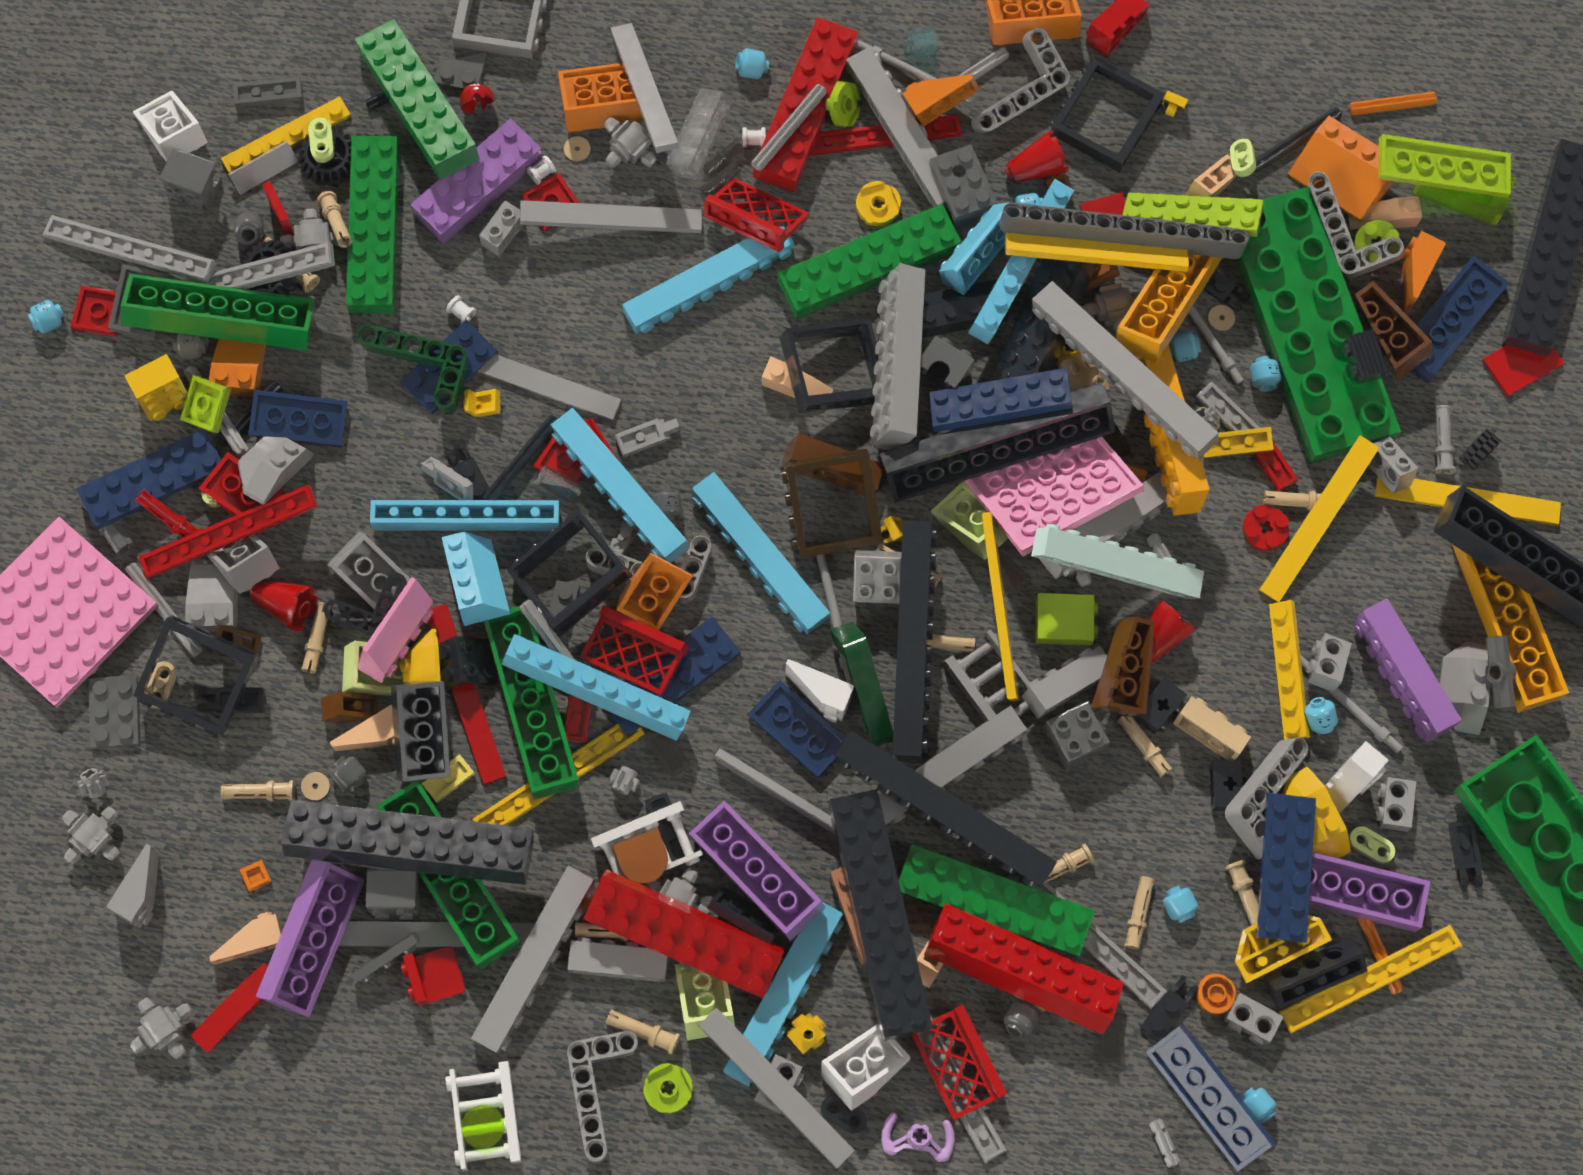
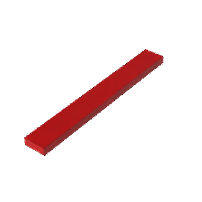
(875, 136)
(228, 531)
(470, 708)

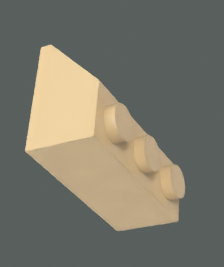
(1212, 729)

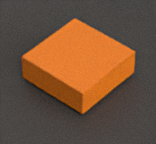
(255, 875)

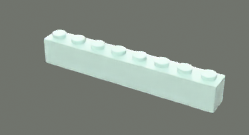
(1117, 562)

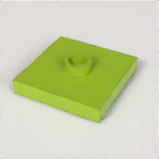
(205, 404)

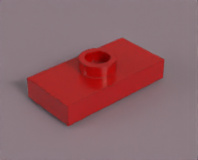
(1276, 468)
(577, 719)

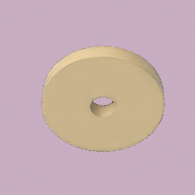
(577, 141)
(1221, 310)
(315, 778)

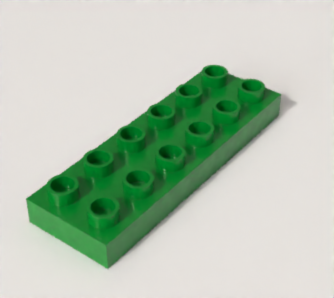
(1304, 323)
(1537, 830)

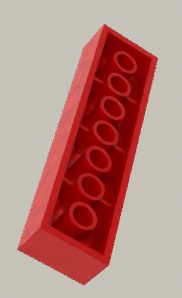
(820, 63)
(684, 933)
(1024, 969)

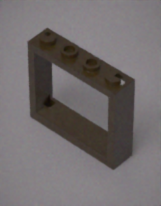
(792, 501)

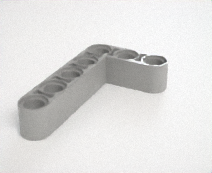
(1028, 91)
(1342, 234)
(692, 558)
(1246, 807)
(589, 1088)

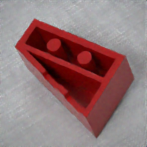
(1115, 24)

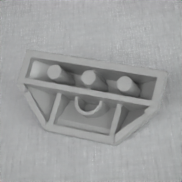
(271, 466)
(1466, 685)

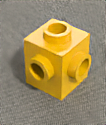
(806, 1041)

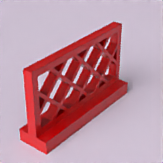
(750, 223)
(647, 636)
(979, 1058)

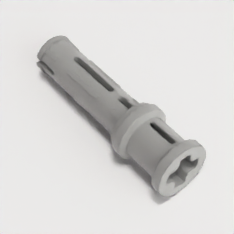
(1444, 449)

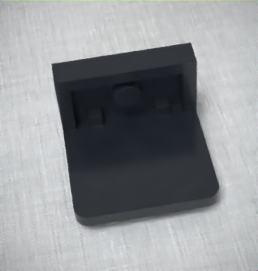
(466, 661)

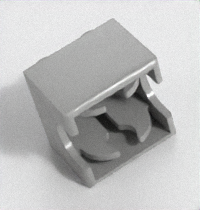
(877, 576)

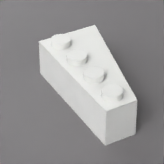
(1356, 775)

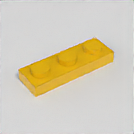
(1242, 442)

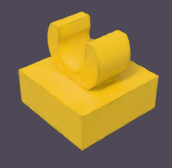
(1174, 101)
(895, 528)

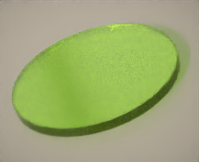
(483, 1126)

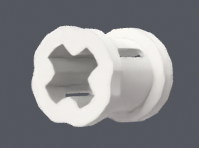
(753, 137)
(541, 169)
(460, 309)

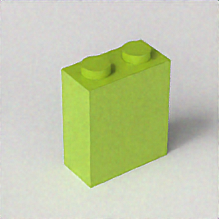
(1065, 619)

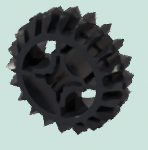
(322, 170)
(267, 250)

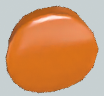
(1216, 994)

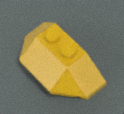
(422, 659)
(1329, 829)
(1260, 956)

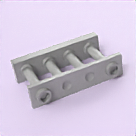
(971, 686)

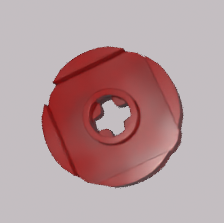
(1253, 532)

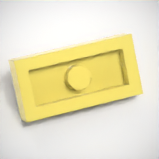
(442, 787)

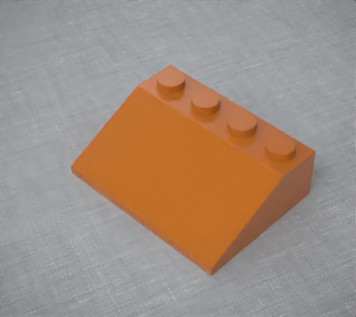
(1013, 18)
(595, 95)
(1349, 164)

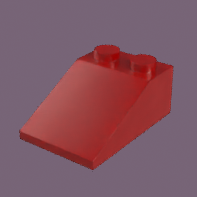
(226, 489)

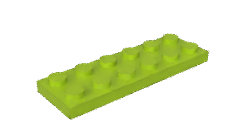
(1444, 166)
(1197, 209)

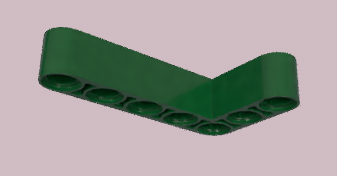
(423, 356)
(863, 675)

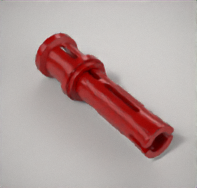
(177, 523)

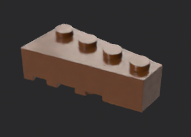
(1396, 333)
(841, 475)
(1127, 669)

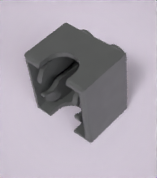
(190, 179)
(947, 362)
(1076, 735)
(393, 894)

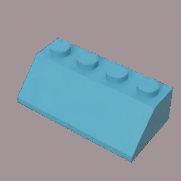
(975, 252)
(475, 577)

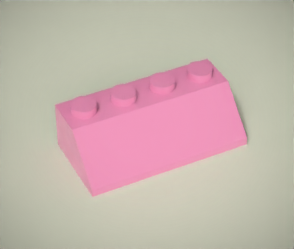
(396, 632)

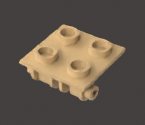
(1081, 373)

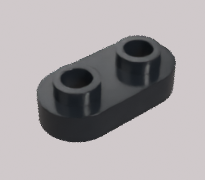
(843, 1115)

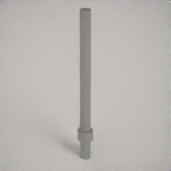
(902, 65)
(1227, 363)
(832, 604)
(1381, 733)

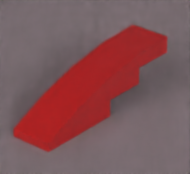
(230, 1012)

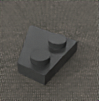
(461, 71)

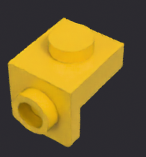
(482, 403)

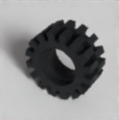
(1479, 449)

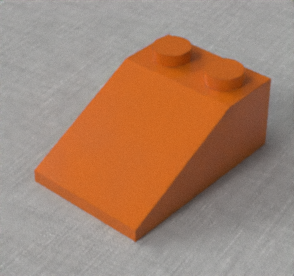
(936, 96)
(1419, 261)
(238, 366)
(653, 591)

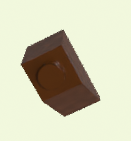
(348, 707)

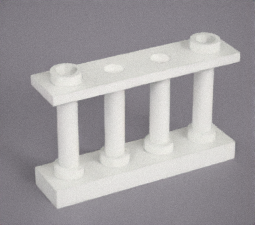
(650, 823)
(504, 1100)

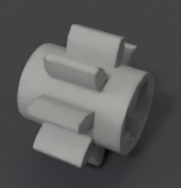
(1210, 415)
(624, 780)
(93, 783)

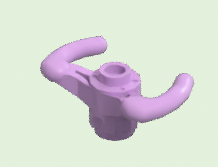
(918, 1138)

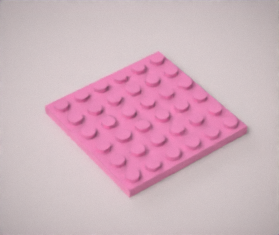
(1056, 490)
(65, 611)

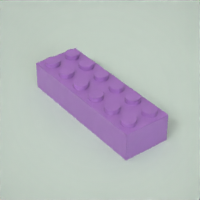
(466, 193)
(1406, 671)
(757, 870)
(1368, 893)
(310, 938)

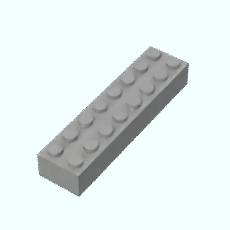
(899, 358)

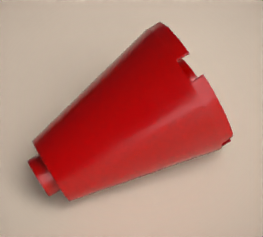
(1038, 160)
(285, 602)
(1168, 629)

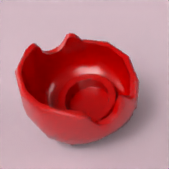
(473, 94)

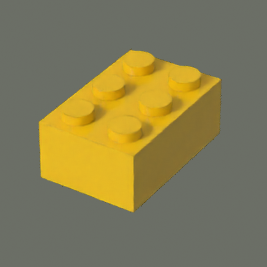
(157, 388)

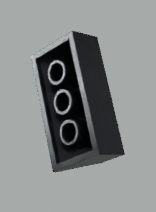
(951, 311)
(420, 730)

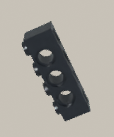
(1315, 973)

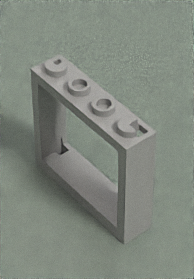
(494, 45)

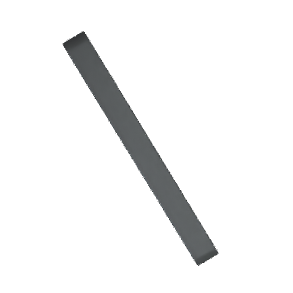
(1123, 229)

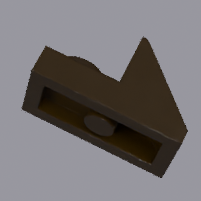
(245, 639)

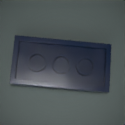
(424, 378)
(298, 418)
(797, 728)

